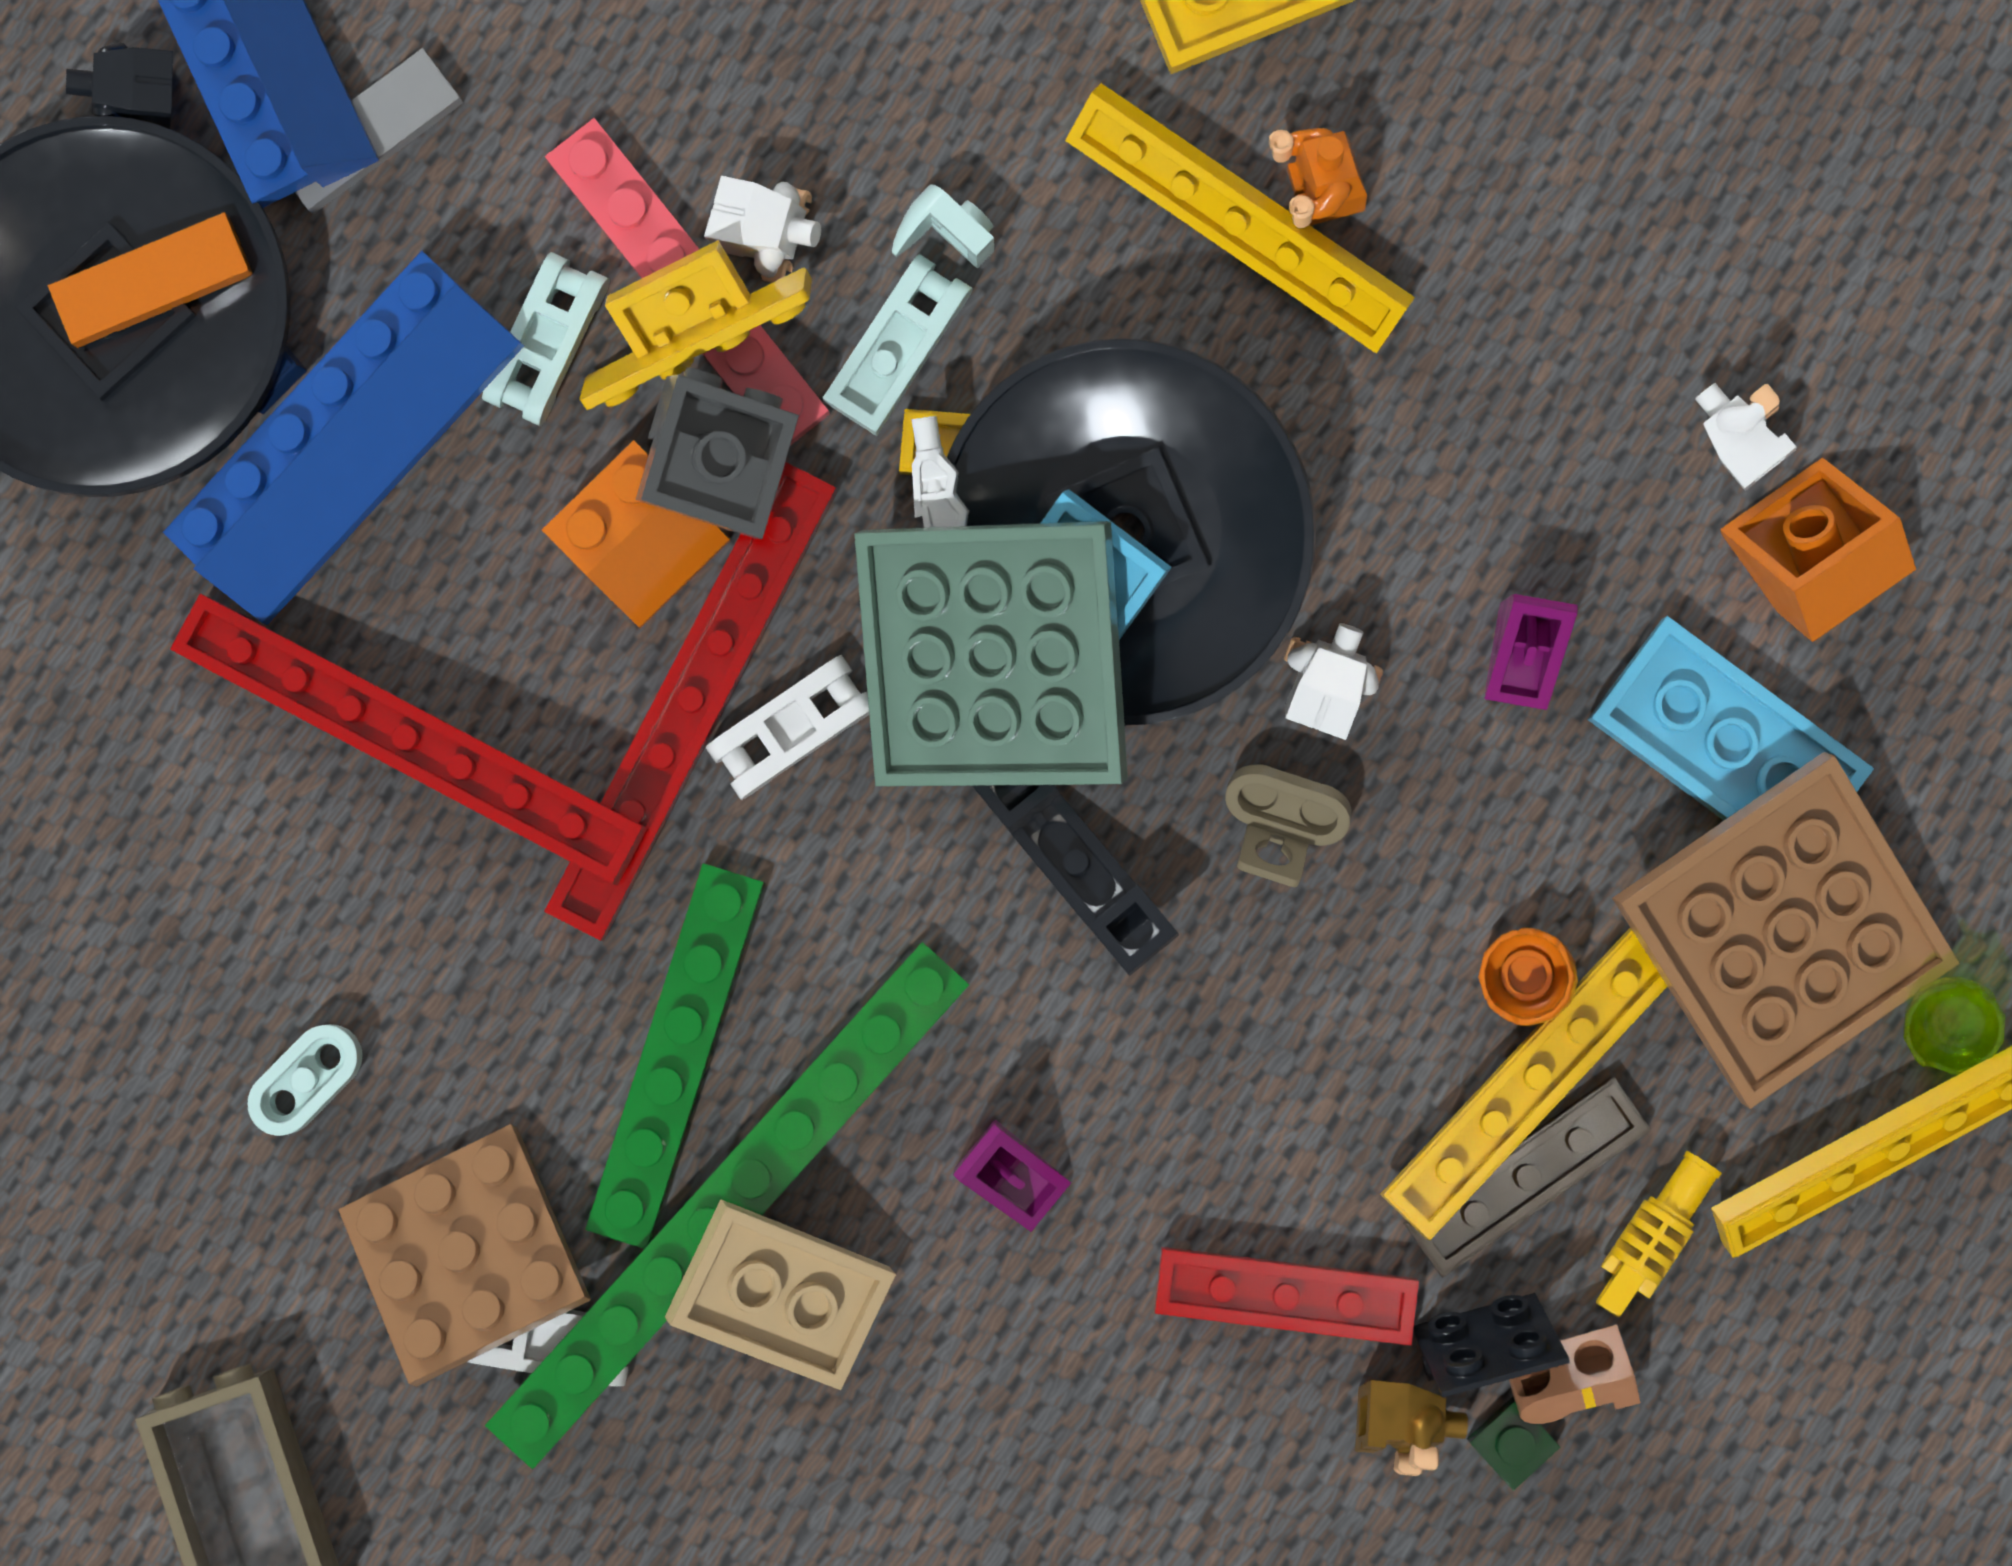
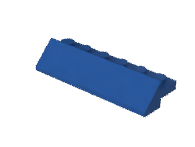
(271, 93)
(343, 439)

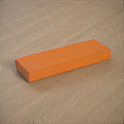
(150, 280)

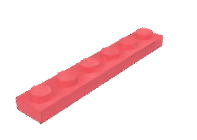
(654, 239)

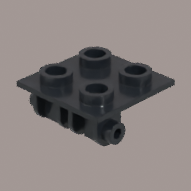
(1489, 1344)

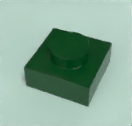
(1511, 1445)

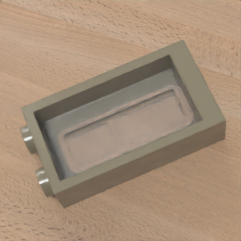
(235, 1475)

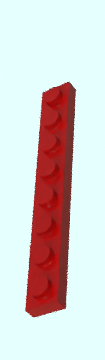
(698, 691)
(409, 739)

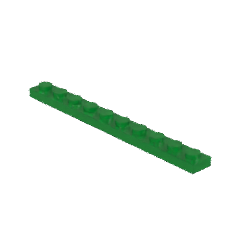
(748, 1178)

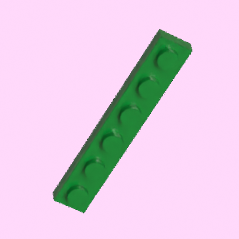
(675, 1056)

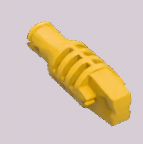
(1656, 1235)

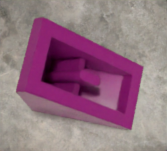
(1528, 650)
(1011, 1176)

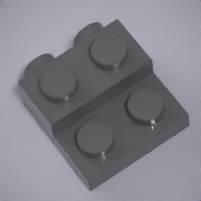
(716, 453)

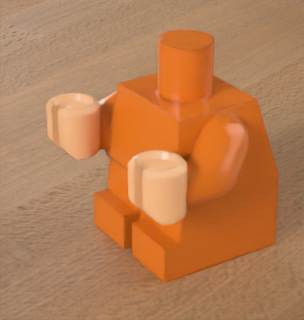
(1323, 175)

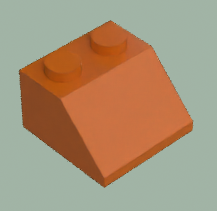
(630, 547)
(1820, 548)

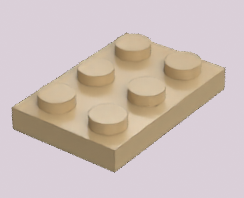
(780, 1295)

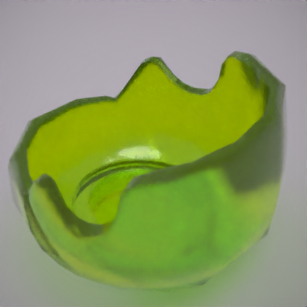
(1953, 1024)

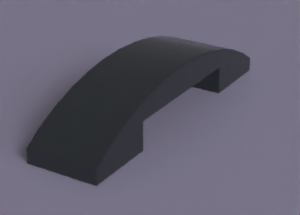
(1082, 871)

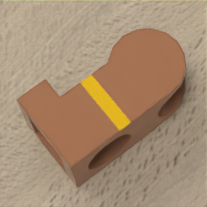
(1594, 1377)

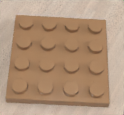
(1786, 929)

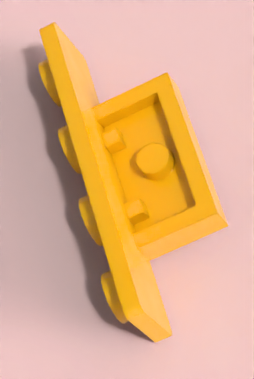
(685, 313)

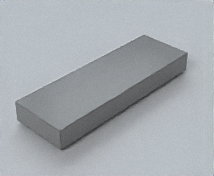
(393, 115)

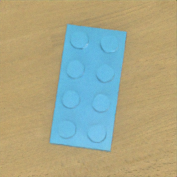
(1710, 723)

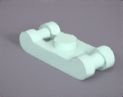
(548, 337)

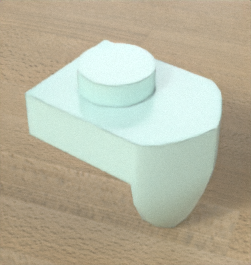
(961, 225)

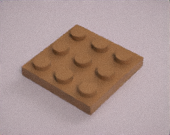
(463, 1255)

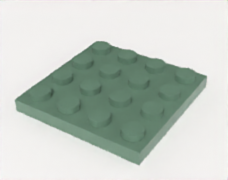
(992, 655)

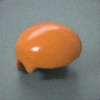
(1528, 976)

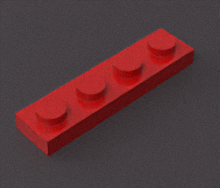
(1286, 1296)

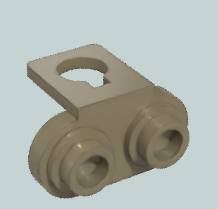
(1286, 812)

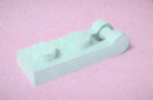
(896, 346)

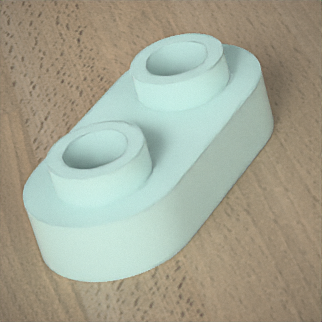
(306, 1078)

